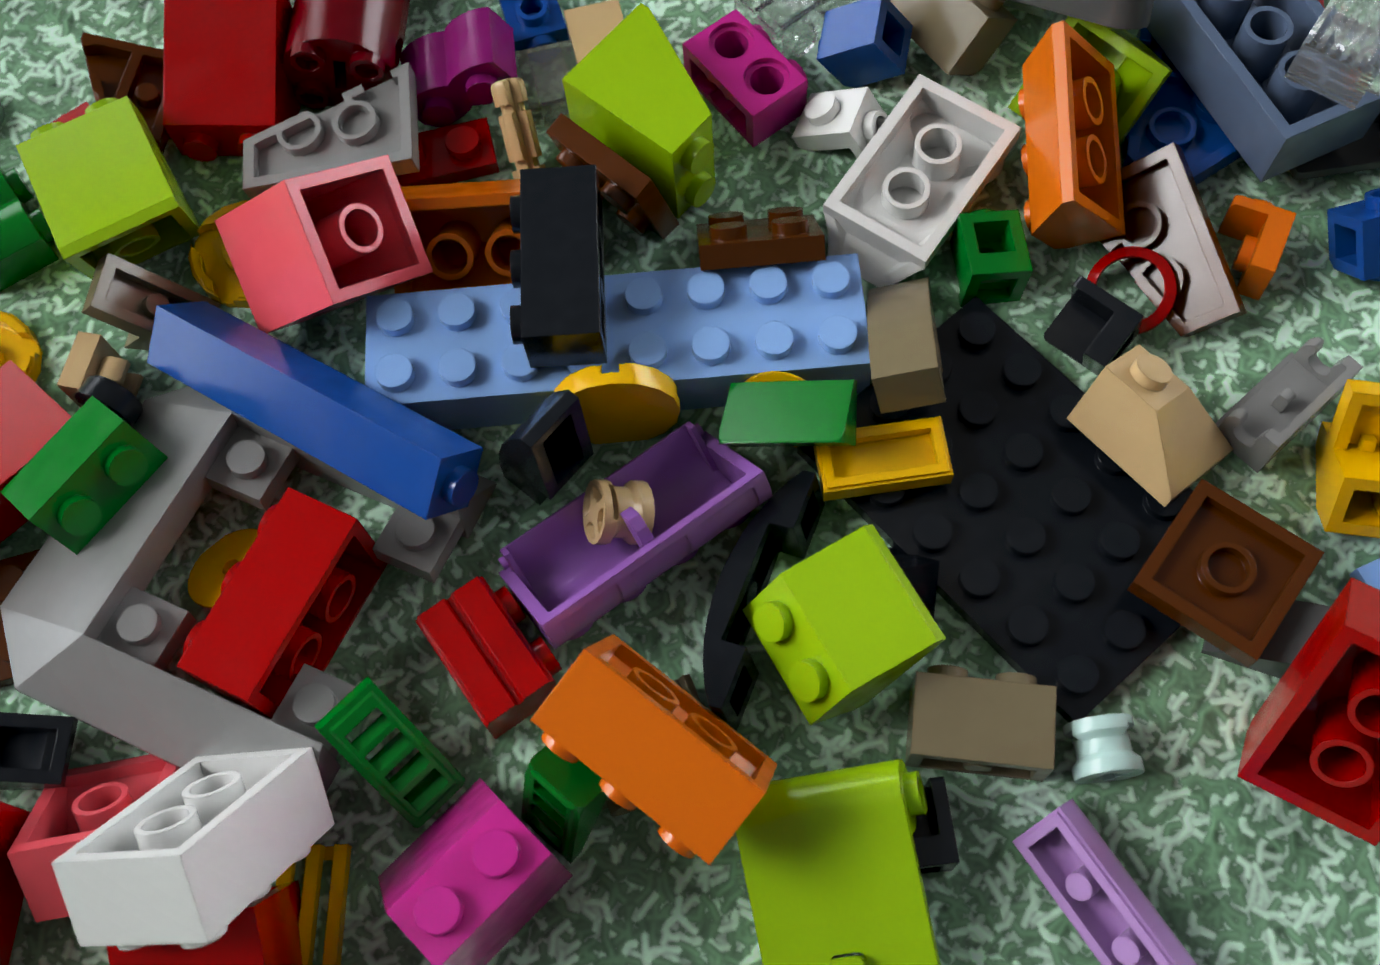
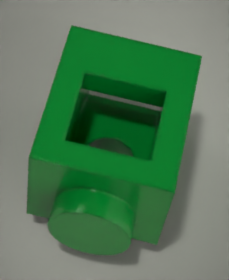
(990, 256)

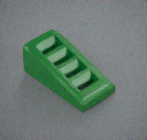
(421, 783)
(561, 802)

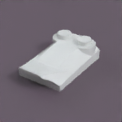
(915, 181)

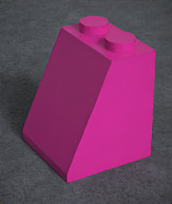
(470, 881)

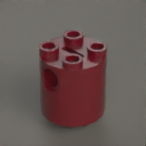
(342, 46)

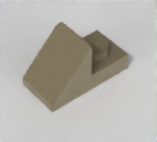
(128, 298)

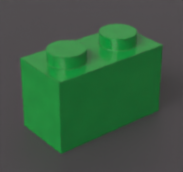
(83, 475)

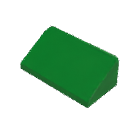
(790, 414)

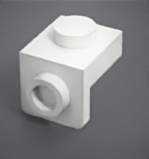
(839, 120)

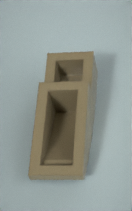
(904, 346)

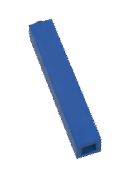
(316, 408)

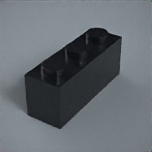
(559, 267)

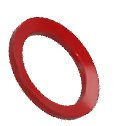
(1160, 263)

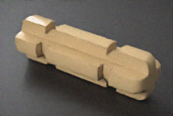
(517, 124)

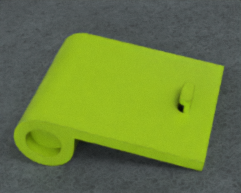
(839, 868)

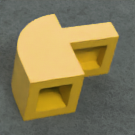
(1350, 463)

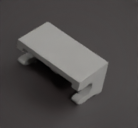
(1284, 403)

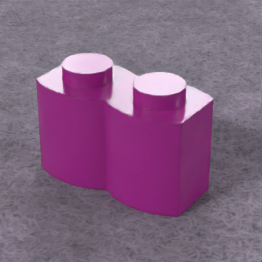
(460, 65)

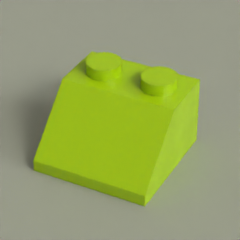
(843, 625)

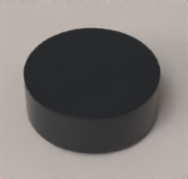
(112, 396)

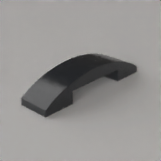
(783, 526)

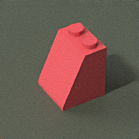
(323, 242)

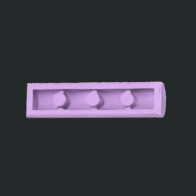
(1098, 892)

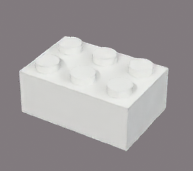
(194, 850)

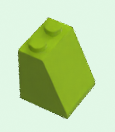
(646, 109)
(106, 186)

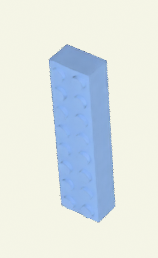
(705, 329)

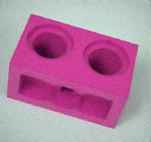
(746, 77)

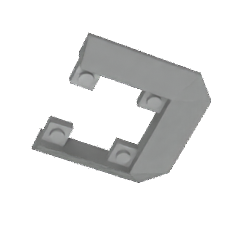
(100, 644)

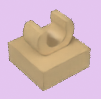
(95, 356)

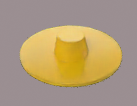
(214, 563)

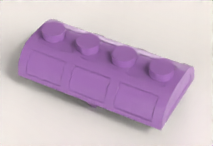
(696, 495)

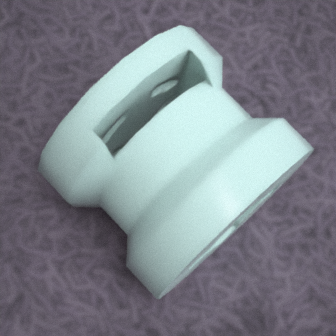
(1103, 748)

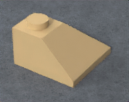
(1150, 424)

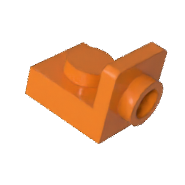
(1263, 236)

